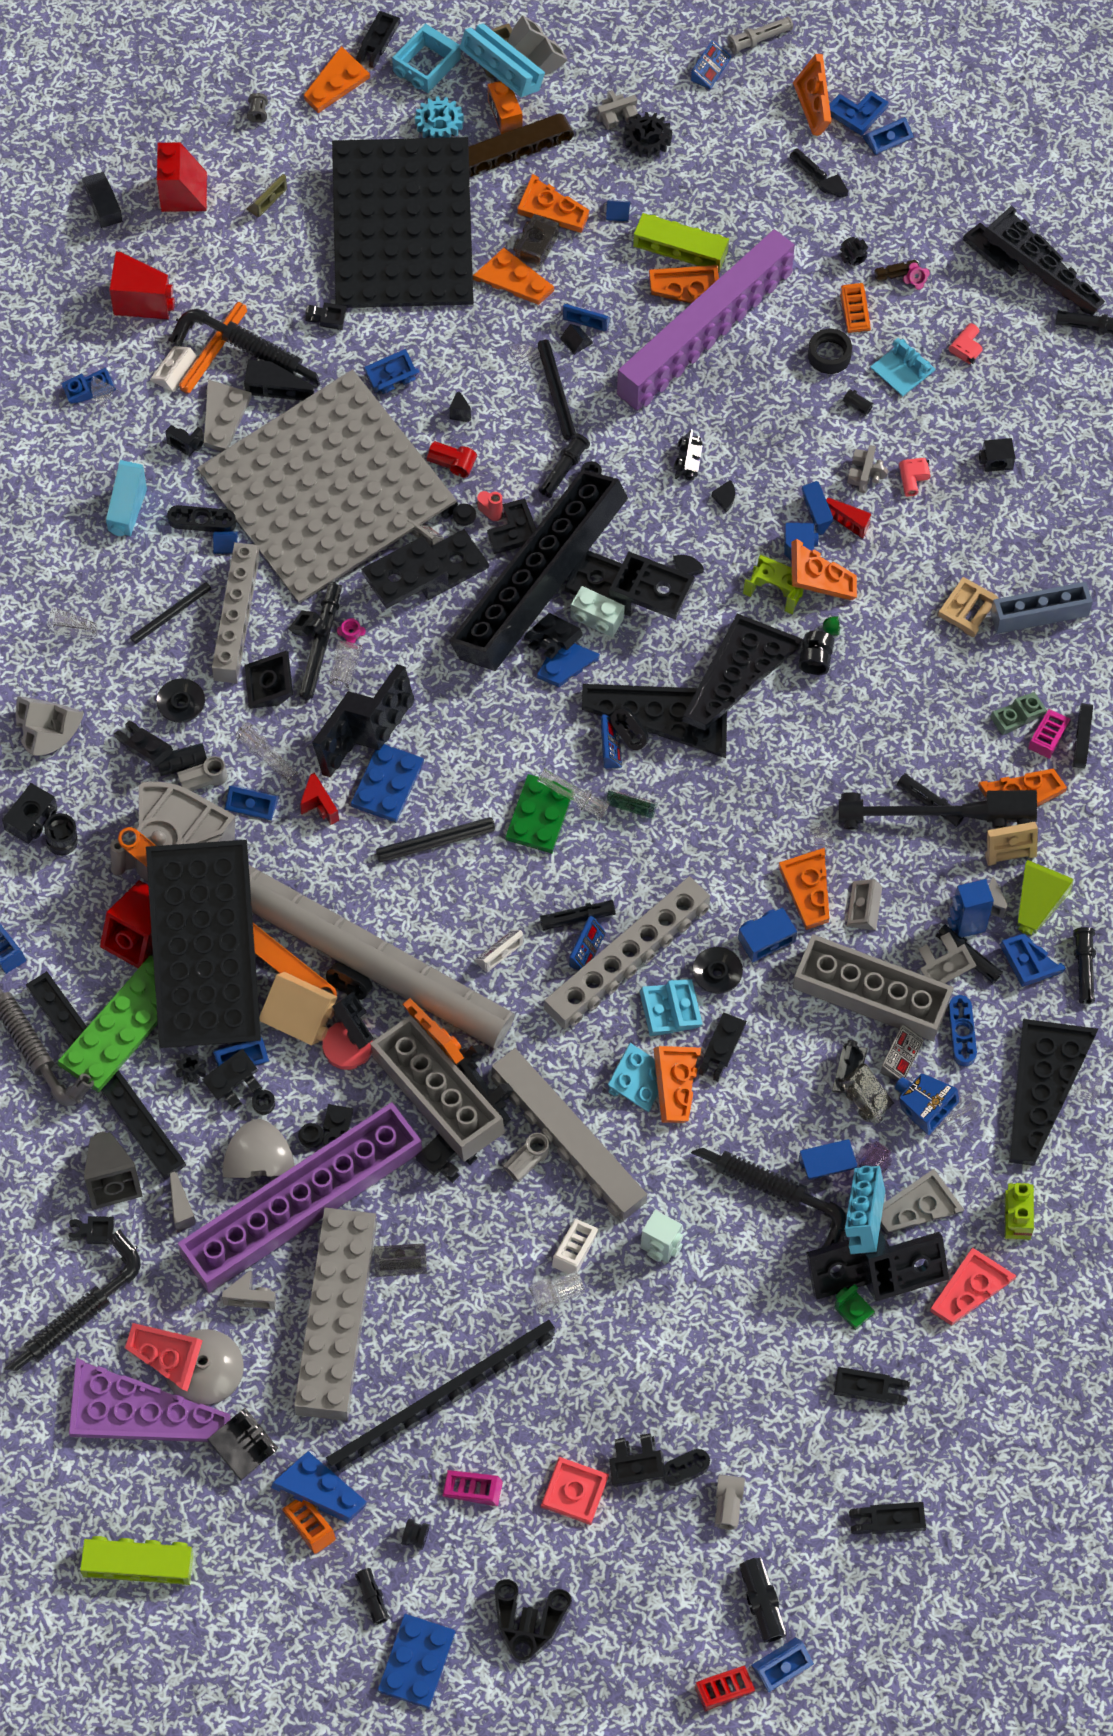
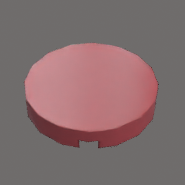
(342, 1051)

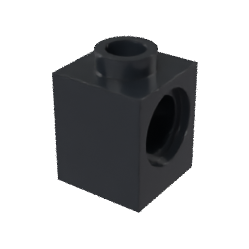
(997, 455)

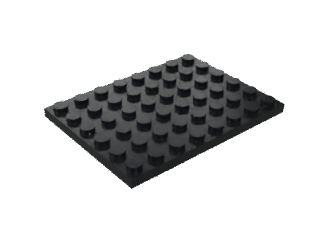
(402, 222)

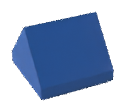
(618, 210)
(224, 542)

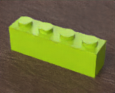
(680, 241)
(137, 1561)

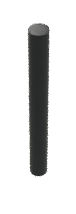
(170, 613)

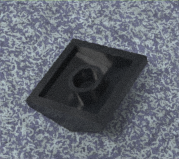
(269, 681)

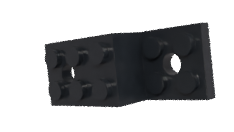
(424, 568)
(633, 582)
(363, 721)
(884, 1272)

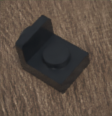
(183, 441)

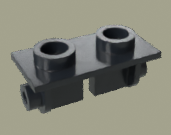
(688, 448)
(849, 1060)

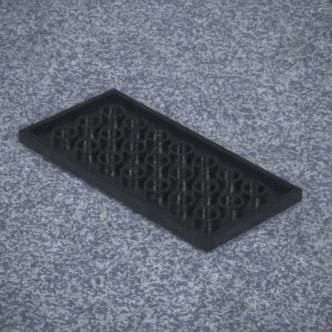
(203, 943)

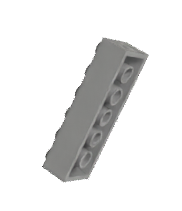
(872, 987)
(437, 1088)

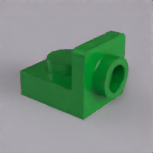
(853, 1307)

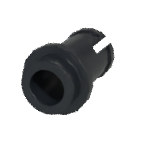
(857, 402)

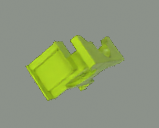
(777, 574)

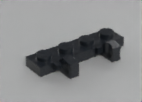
(494, 1097)

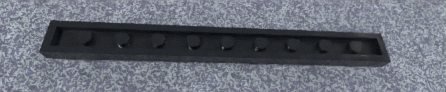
(117, 1090)
(433, 1402)

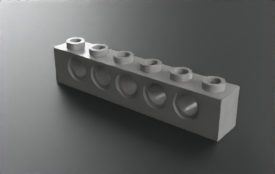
(235, 613)

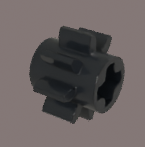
(853, 251)
(194, 1075)

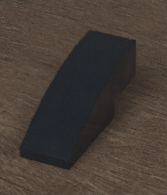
(102, 199)

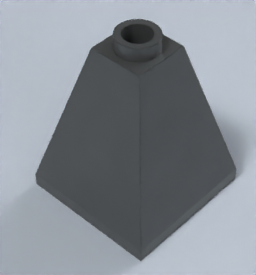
(109, 1172)

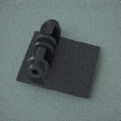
(242, 1444)

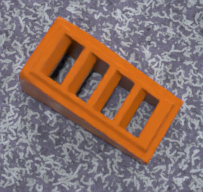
(850, 294)
(317, 1538)

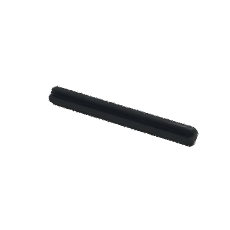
(556, 389)
(435, 839)

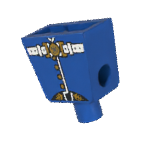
(926, 1100)

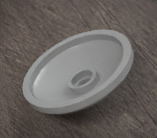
(221, 1373)

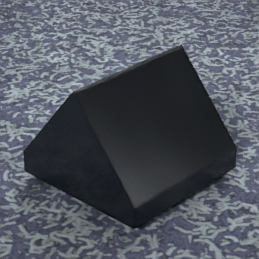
(575, 339)
(460, 409)

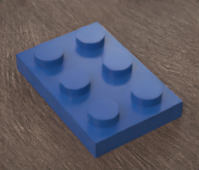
(387, 782)
(417, 1661)

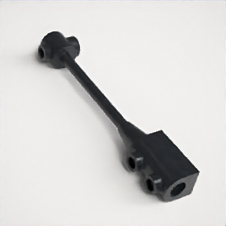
(998, 808)

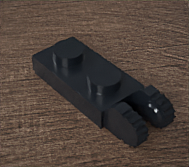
(378, 37)
(144, 744)
(722, 1044)
(869, 1386)
(890, 1518)

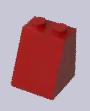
(180, 179)
(139, 289)
(129, 926)

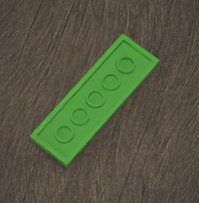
(115, 1030)

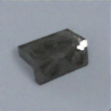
(867, 1093)

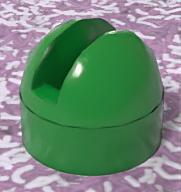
(832, 626)

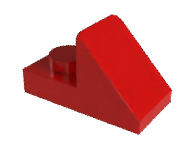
(317, 797)

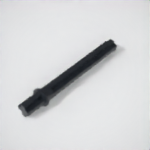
(329, 608)

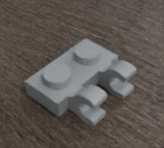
(949, 965)

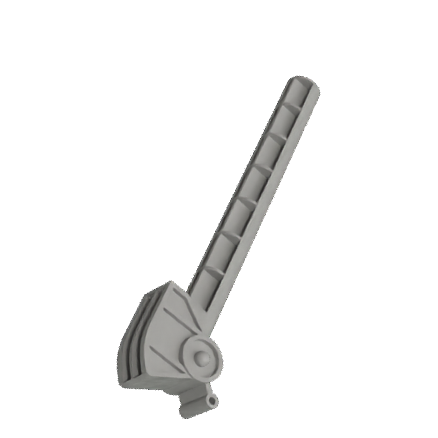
(179, 816)

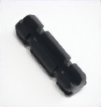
(808, 165)

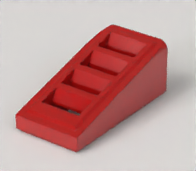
(850, 517)
(708, 1703)

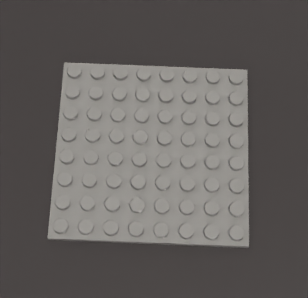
(326, 485)

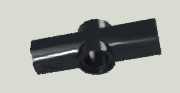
(763, 1600)

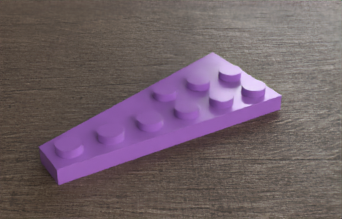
(130, 1409)

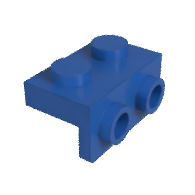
(391, 371)

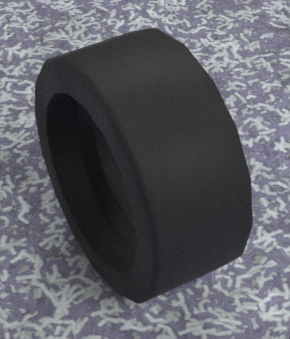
(825, 365)

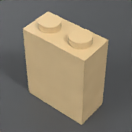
(298, 1008)

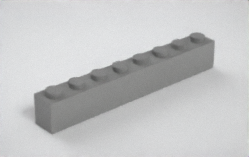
(569, 1135)

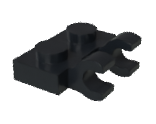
(553, 634)
(230, 1075)
(437, 1158)
(636, 1468)

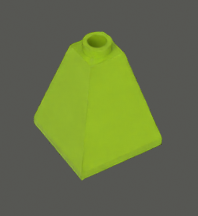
(1041, 895)

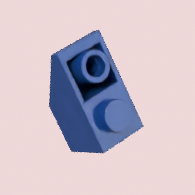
(802, 532)

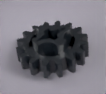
(647, 135)

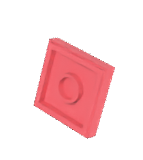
(575, 1490)

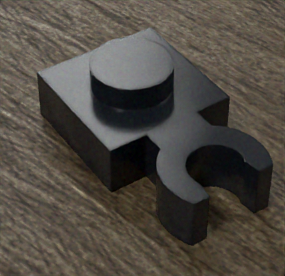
(336, 1121)
(96, 1230)

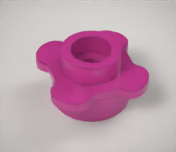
(922, 273)
(351, 624)

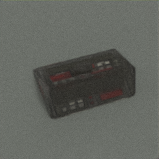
(400, 1260)

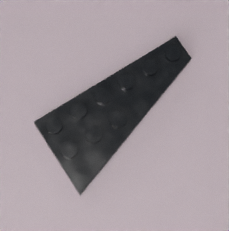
(1040, 258)
(742, 661)
(658, 711)
(1046, 1071)

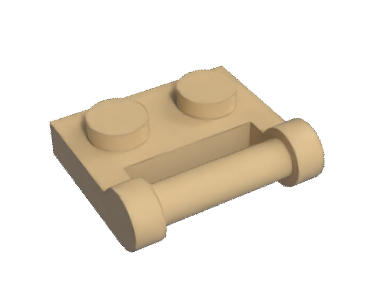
(962, 601)
(1011, 843)

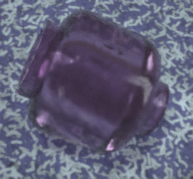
(874, 1155)

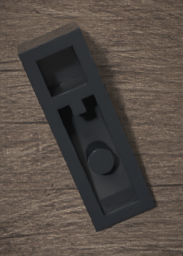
(270, 380)

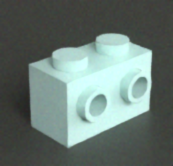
(597, 611)
(661, 1237)

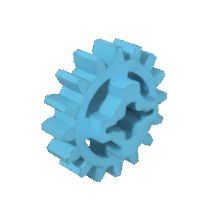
(439, 118)

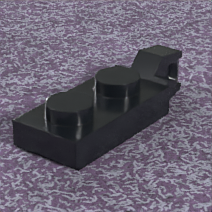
(990, 252)

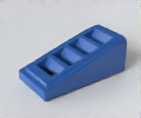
(12, 957)

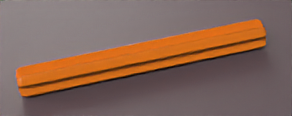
(210, 350)

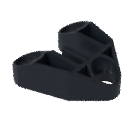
(551, 1621)

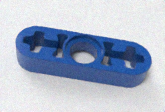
(969, 1023)

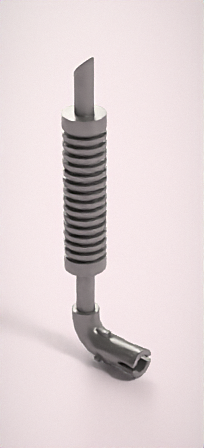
(36, 1054)

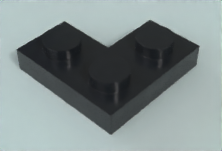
(516, 532)
(348, 1012)

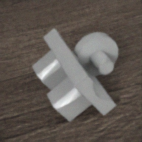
(614, 107)
(865, 459)

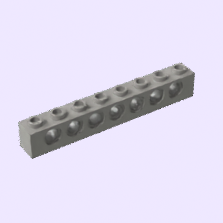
(687, 893)

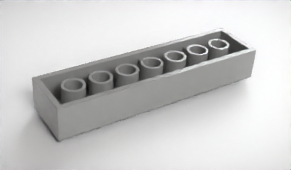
(335, 1314)

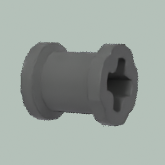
(257, 108)

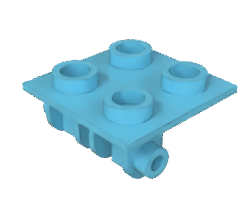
(902, 367)
(635, 1078)

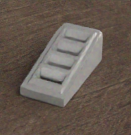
(182, 1212)

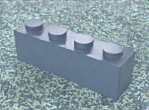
(1041, 607)

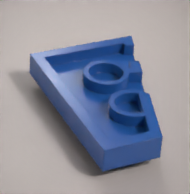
(315, 1483)

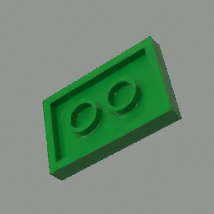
(538, 816)

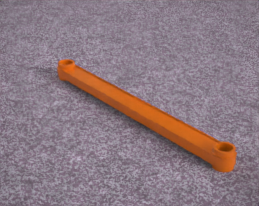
(265, 946)

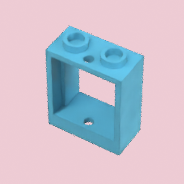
(438, 43)

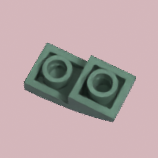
(1019, 713)

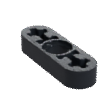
(183, 522)
(1083, 735)

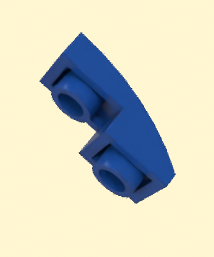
(79, 387)

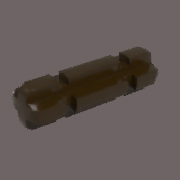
(893, 271)

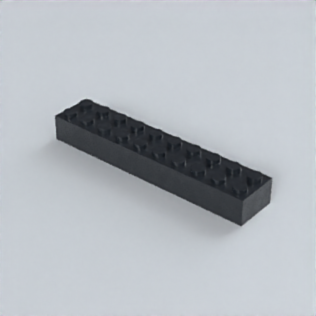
(538, 570)

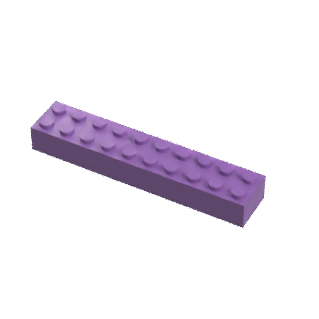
(705, 320)
(299, 1197)

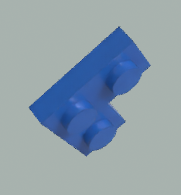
(859, 116)

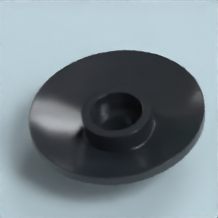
(180, 691)
(720, 960)

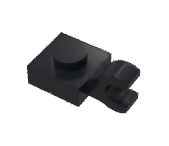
(329, 316)
(307, 623)

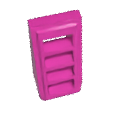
(1042, 747)
(491, 1499)

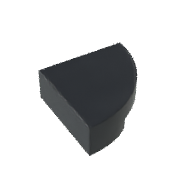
(834, 186)
(725, 495)
(688, 564)

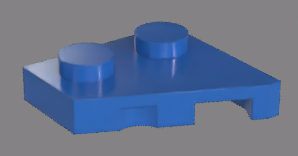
(566, 664)
(1028, 960)

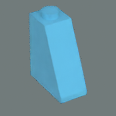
(126, 498)

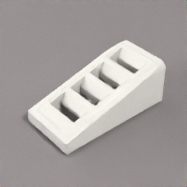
(567, 1261)

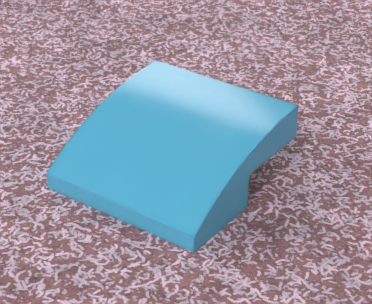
(670, 1007)

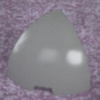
(533, 44)
(45, 724)
(257, 1151)

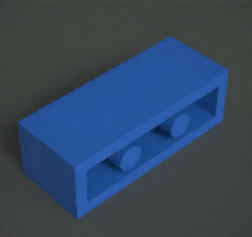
(971, 908)

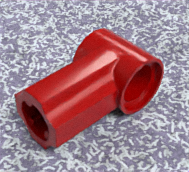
(457, 460)

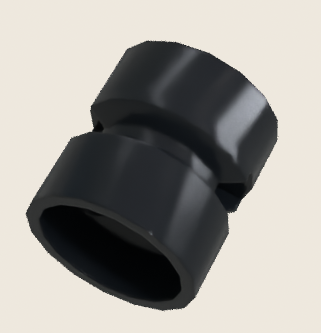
(816, 652)
(61, 834)

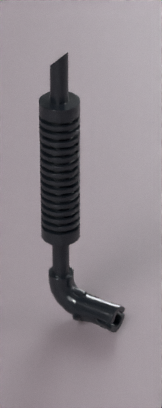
(243, 340)
(777, 1186)
(84, 1309)

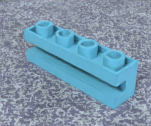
(502, 60)
(865, 1209)

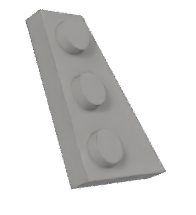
(223, 414)
(919, 1203)

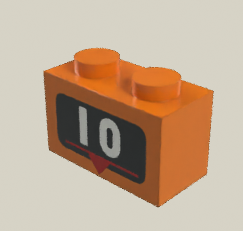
(504, 107)

